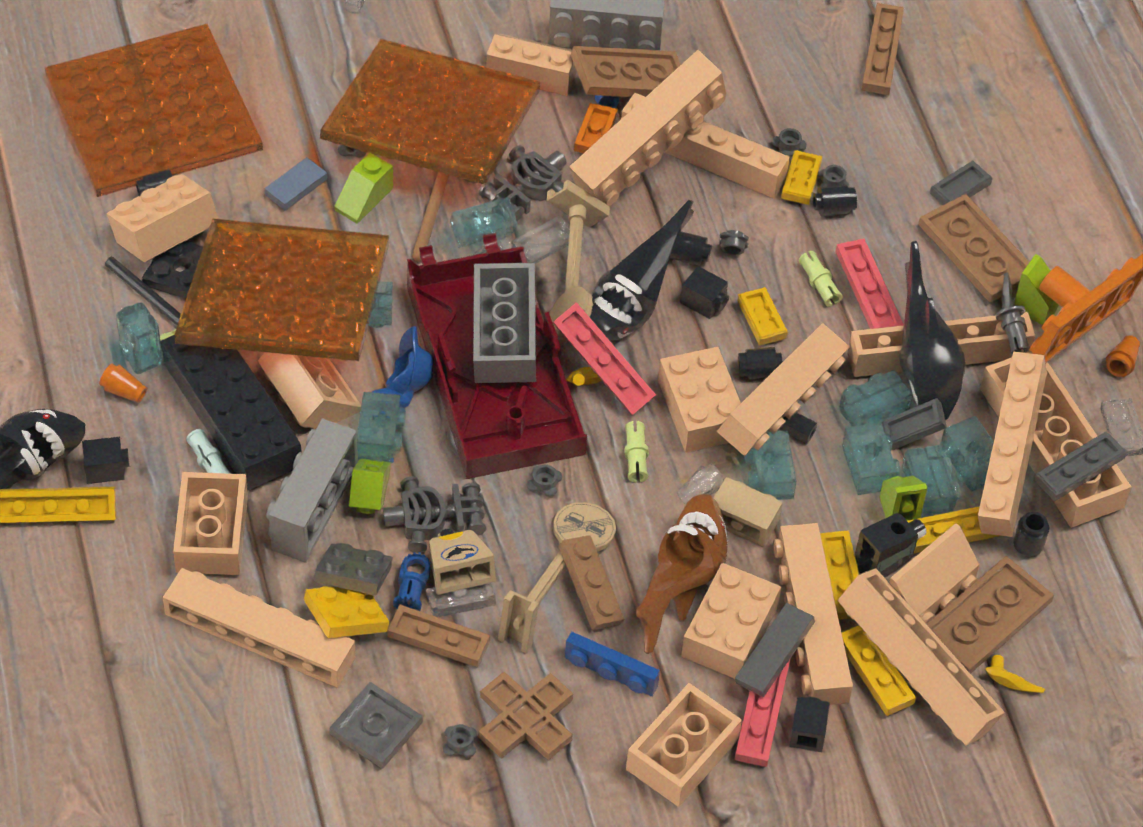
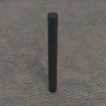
(143, 289)

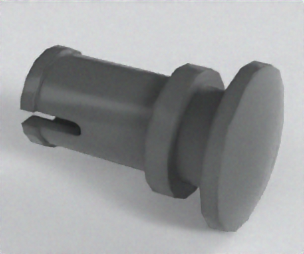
(1014, 328)

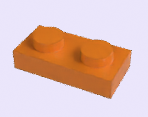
(596, 123)

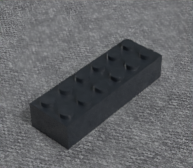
(233, 409)

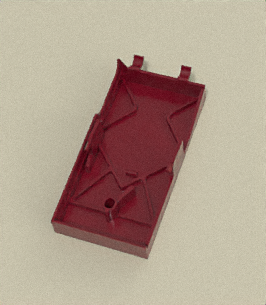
(491, 423)

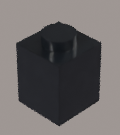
(704, 292)
(104, 460)
(809, 724)

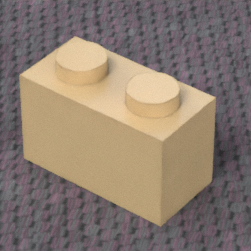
(748, 511)

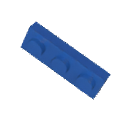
(611, 664)

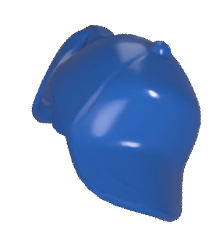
(411, 370)

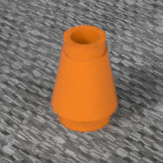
(1123, 357)
(122, 383)

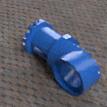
(411, 582)

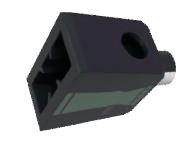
(888, 544)

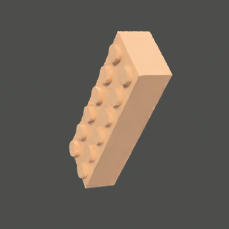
(650, 129)
(1057, 433)

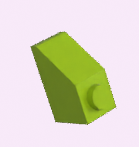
(365, 188)
(1031, 297)
(369, 485)
(903, 496)

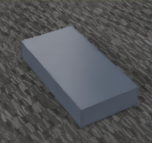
(295, 183)

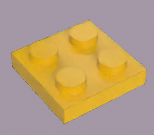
(345, 612)

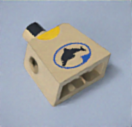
(460, 561)

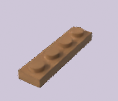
(882, 49)

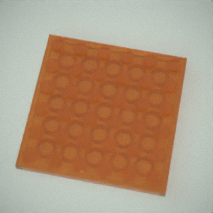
(153, 109)
(431, 111)
(283, 290)

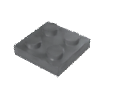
(353, 568)
(376, 725)

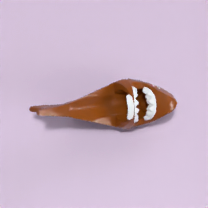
(686, 560)

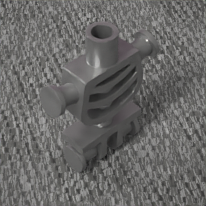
(537, 178)
(464, 509)

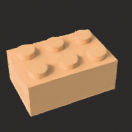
(162, 217)
(698, 396)
(211, 523)
(730, 620)
(683, 744)

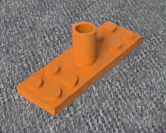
(1082, 307)

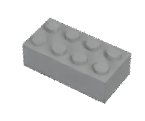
(606, 23)
(504, 323)
(312, 490)

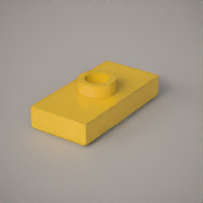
(801, 177)
(762, 316)

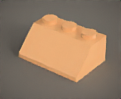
(534, 61)
(310, 388)
(937, 574)

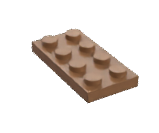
(622, 70)
(975, 245)
(990, 613)

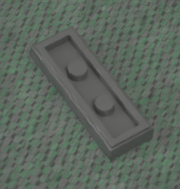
(1080, 466)
(774, 649)

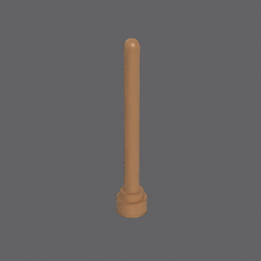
(430, 214)

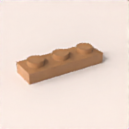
(591, 582)
(438, 636)

